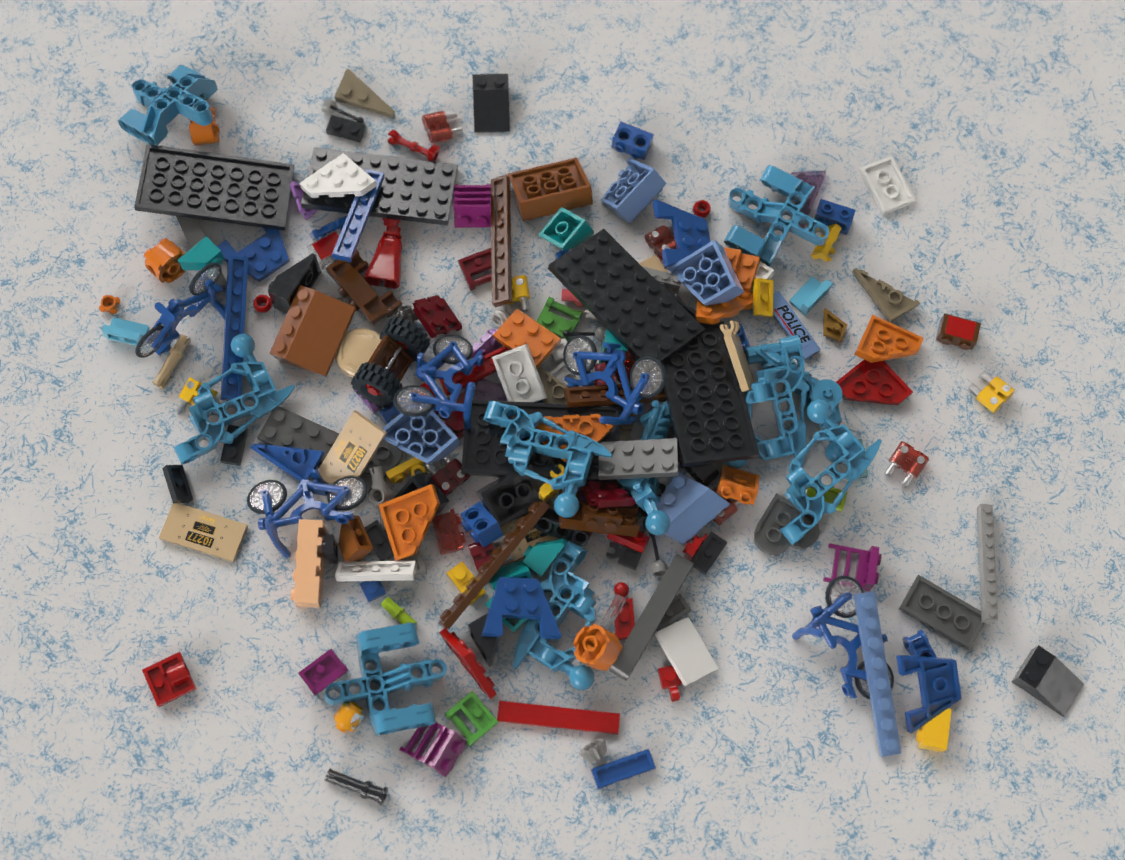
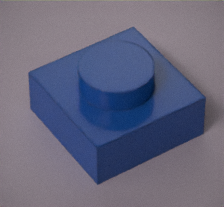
(372, 589)

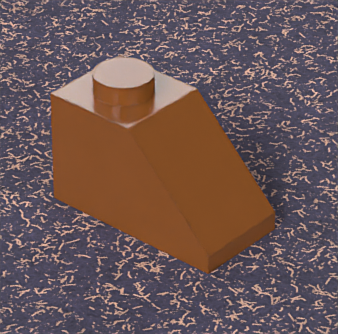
(354, 540)

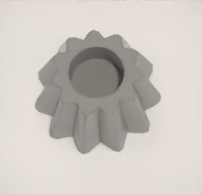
(594, 750)

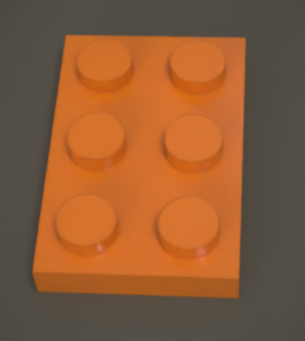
(523, 330)

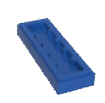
(623, 769)

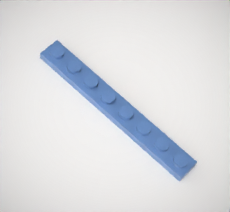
(877, 673)

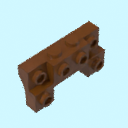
(359, 292)
(602, 520)

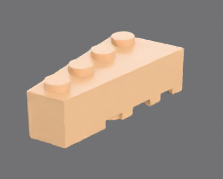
(309, 564)

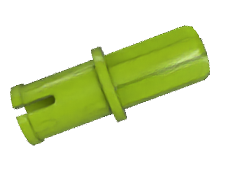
(396, 611)

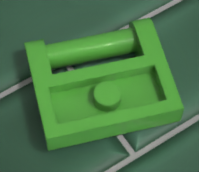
(556, 323)
(476, 713)

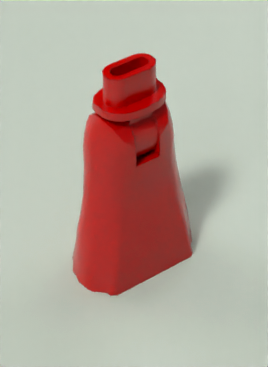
(386, 260)

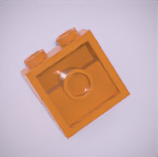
(744, 266)
(738, 485)

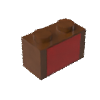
(958, 331)

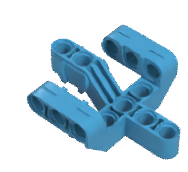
(185, 97)
(772, 212)
(369, 646)

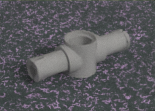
(379, 487)

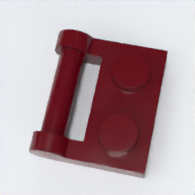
(474, 265)

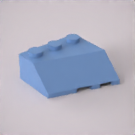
(633, 190)
(708, 275)
(422, 436)
(689, 507)

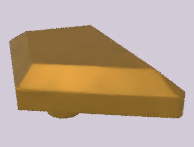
(833, 326)

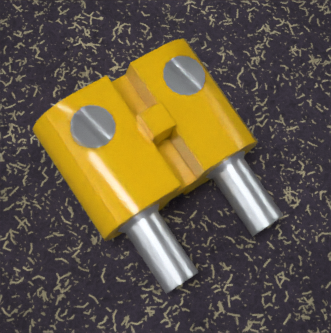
(520, 293)
(189, 391)
(994, 394)

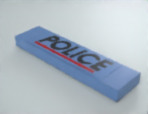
(793, 326)

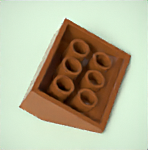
(549, 187)
(312, 331)

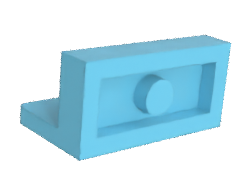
(810, 295)
(125, 331)

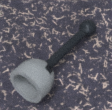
(329, 106)
(599, 333)
(659, 567)

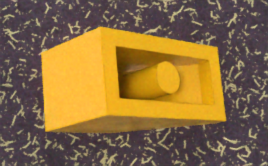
(935, 733)

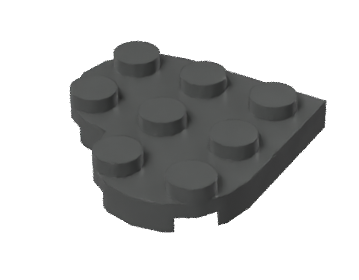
(386, 456)
(777, 515)

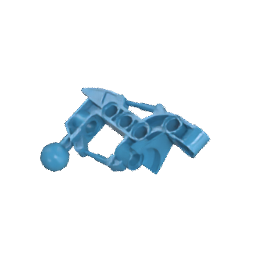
(263, 395)
(793, 439)
(519, 452)
(853, 457)
(580, 603)

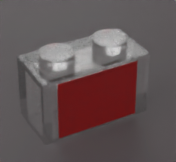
(324, 248)

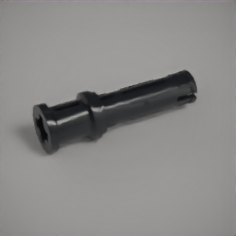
(365, 789)

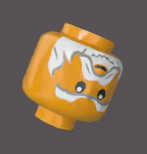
(348, 717)

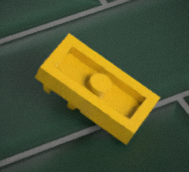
(823, 250)
(763, 297)
(399, 472)
(546, 491)
(460, 576)

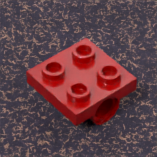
(169, 679)

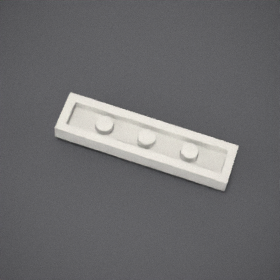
(376, 571)

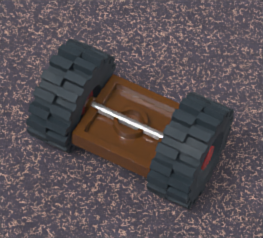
(398, 348)

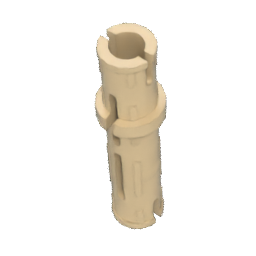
(173, 358)

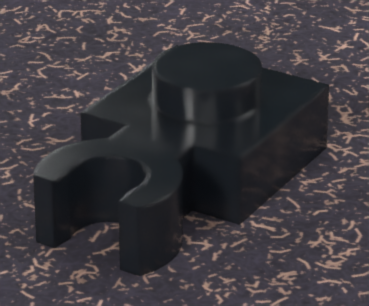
(627, 556)

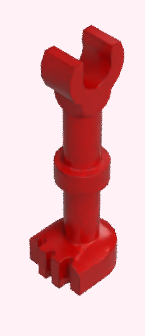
(431, 153)

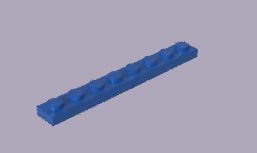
(234, 323)

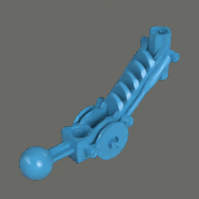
(770, 356)
(644, 490)

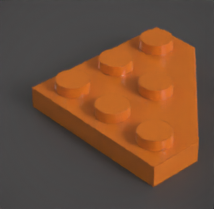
(713, 313)
(886, 341)
(585, 425)
(409, 519)

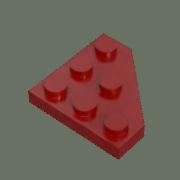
(873, 384)
(468, 660)

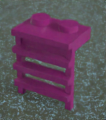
(472, 206)
(865, 568)
(323, 672)
(443, 750)

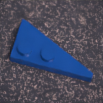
(318, 234)
(294, 461)

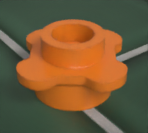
(106, 299)

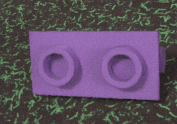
(298, 193)
(488, 343)

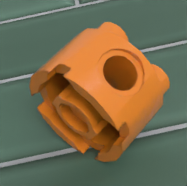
(205, 134)
(163, 261)
(597, 647)

